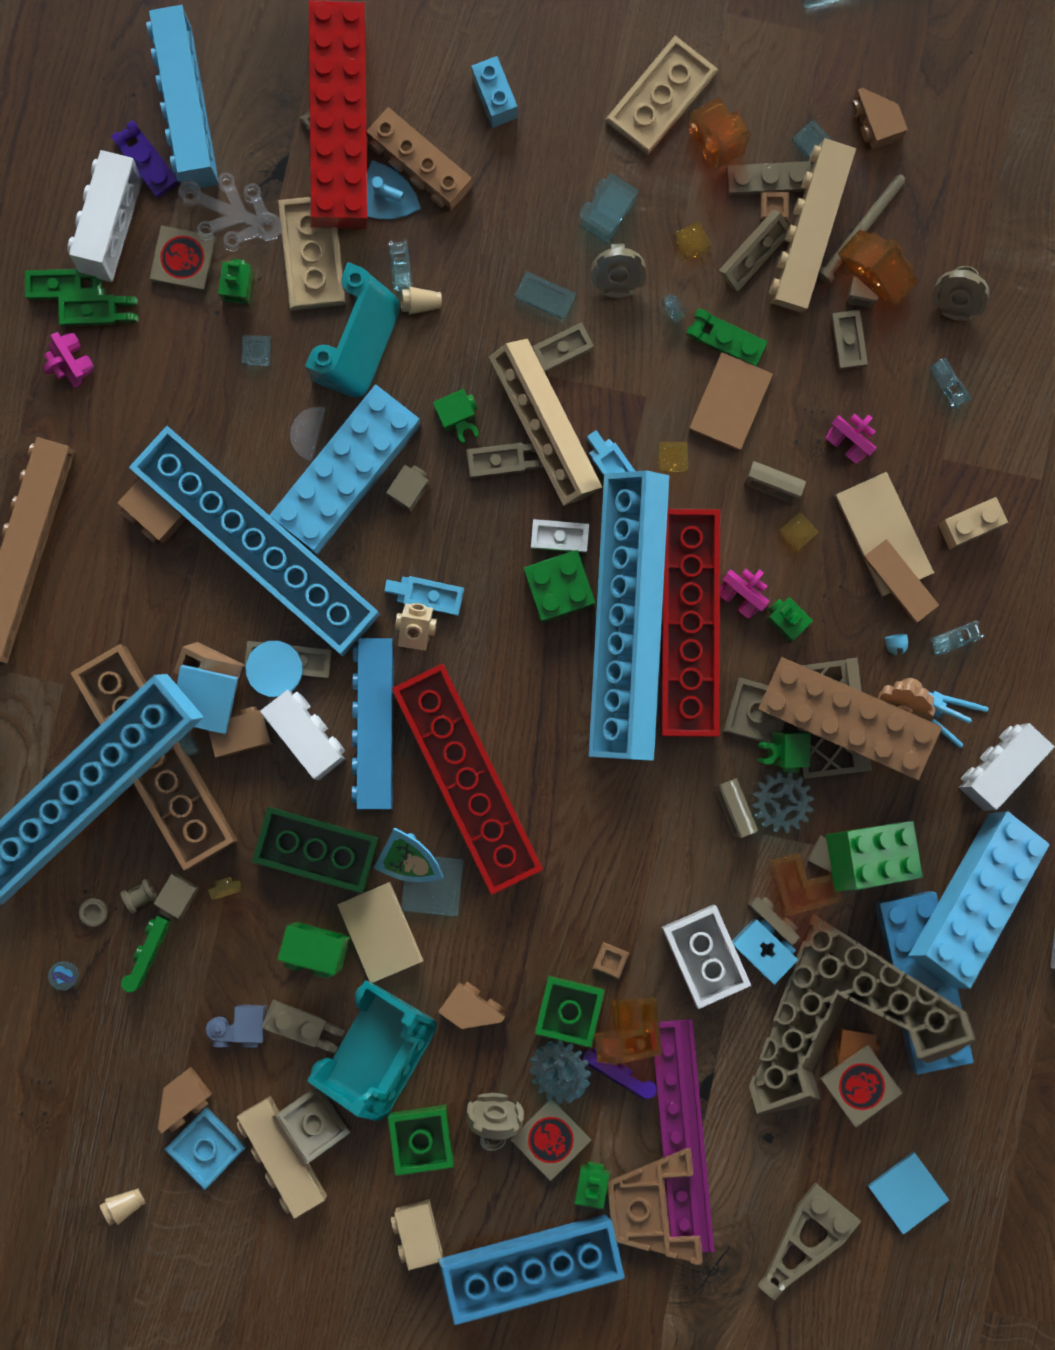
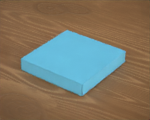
(210, 694)
(205, 1148)
(908, 1192)

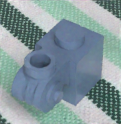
(245, 1028)

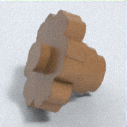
(909, 696)

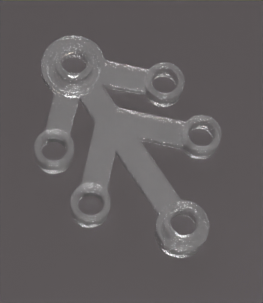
(233, 213)

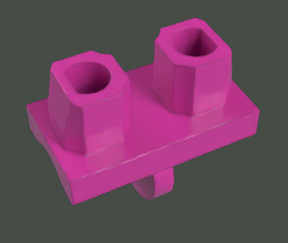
(62, 361)
(842, 429)
(754, 599)

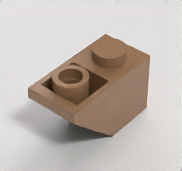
(880, 118)
(205, 658)
(470, 1010)
(181, 1097)

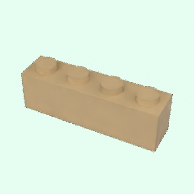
(295, 1182)

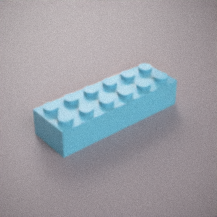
(182, 96)
(346, 469)
(979, 900)

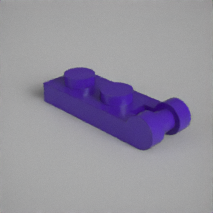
(148, 161)
(620, 1075)

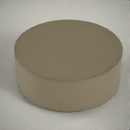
(93, 912)

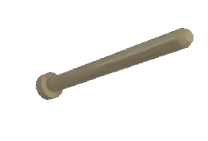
(826, 273)

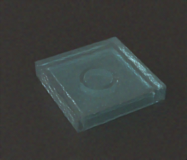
(436, 896)

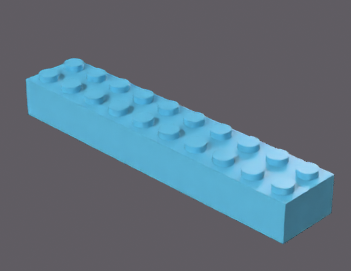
(255, 541)
(629, 615)
(92, 779)

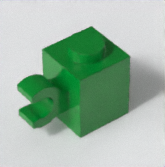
(236, 282)
(456, 412)
(788, 619)
(787, 750)
(591, 1185)

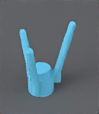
(940, 707)

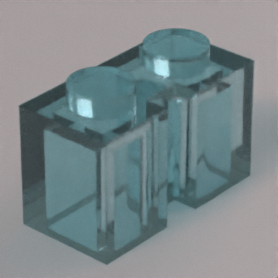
(608, 208)

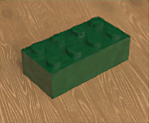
(316, 849)

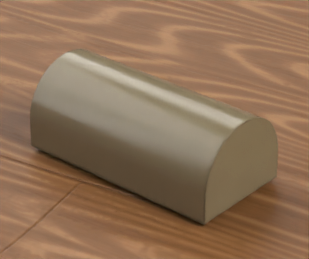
(775, 483)
(735, 809)

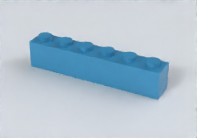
(374, 723)

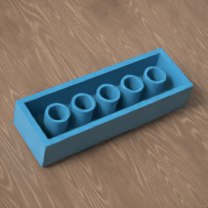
(900, 926)
(531, 1269)

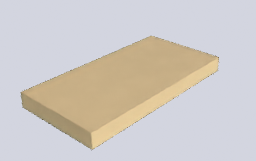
(661, 95)
(310, 258)
(877, 515)

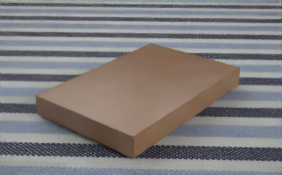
(730, 401)

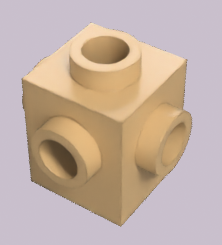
(415, 626)

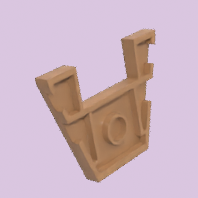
(641, 1210)

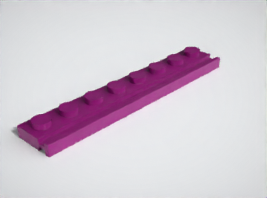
(681, 1129)

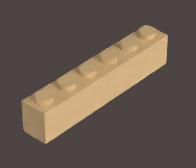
(812, 226)
(545, 421)

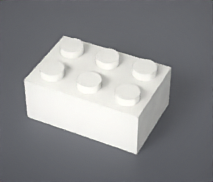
(304, 734)
(1005, 766)
(706, 956)

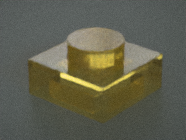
(692, 240)
(673, 457)
(798, 531)
(225, 888)

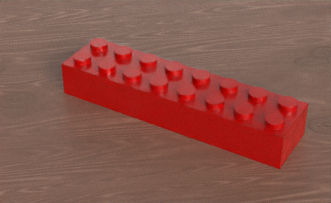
(337, 114)
(691, 625)
(467, 779)

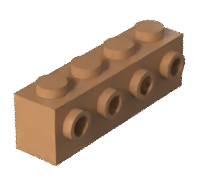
(419, 159)

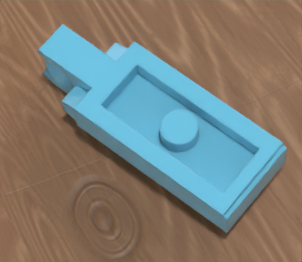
(607, 456)
(432, 594)

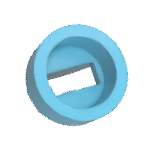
(897, 641)

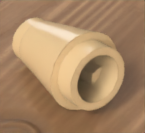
(419, 300)
(121, 1206)

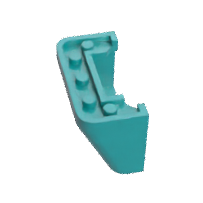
(355, 360)
(375, 1054)

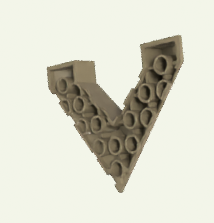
(825, 977)

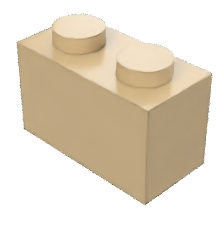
(973, 523)
(418, 1234)

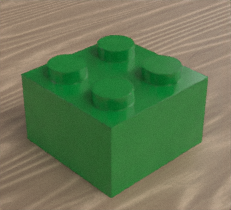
(559, 587)
(569, 1011)
(421, 1139)

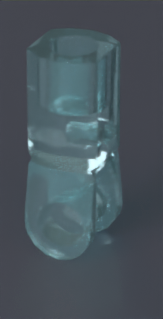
(400, 268)
(947, 378)
(954, 639)

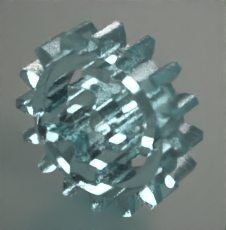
(785, 789)
(560, 1075)

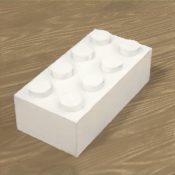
(105, 215)

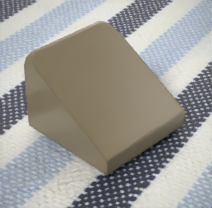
(860, 294)

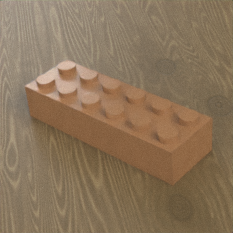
(850, 718)

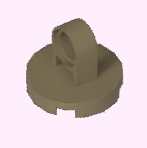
(618, 271)
(961, 293)
(494, 1119)

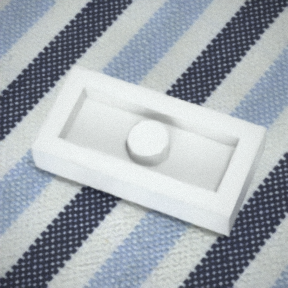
(559, 536)

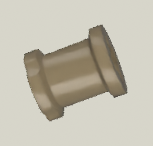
(139, 896)

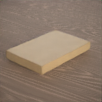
(380, 932)

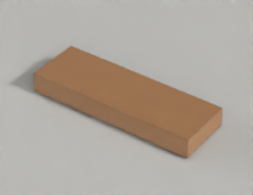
(901, 581)

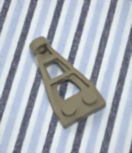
(830, 1214)

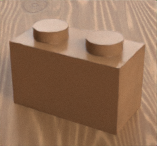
(151, 511)
(244, 734)

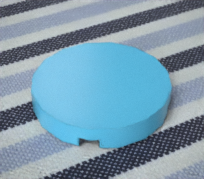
(274, 668)

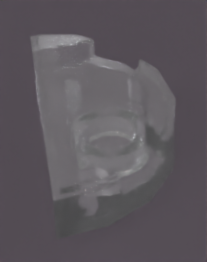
(306, 431)

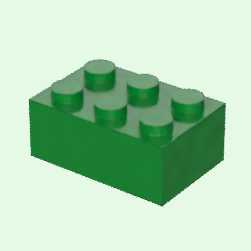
(873, 856)
(313, 949)

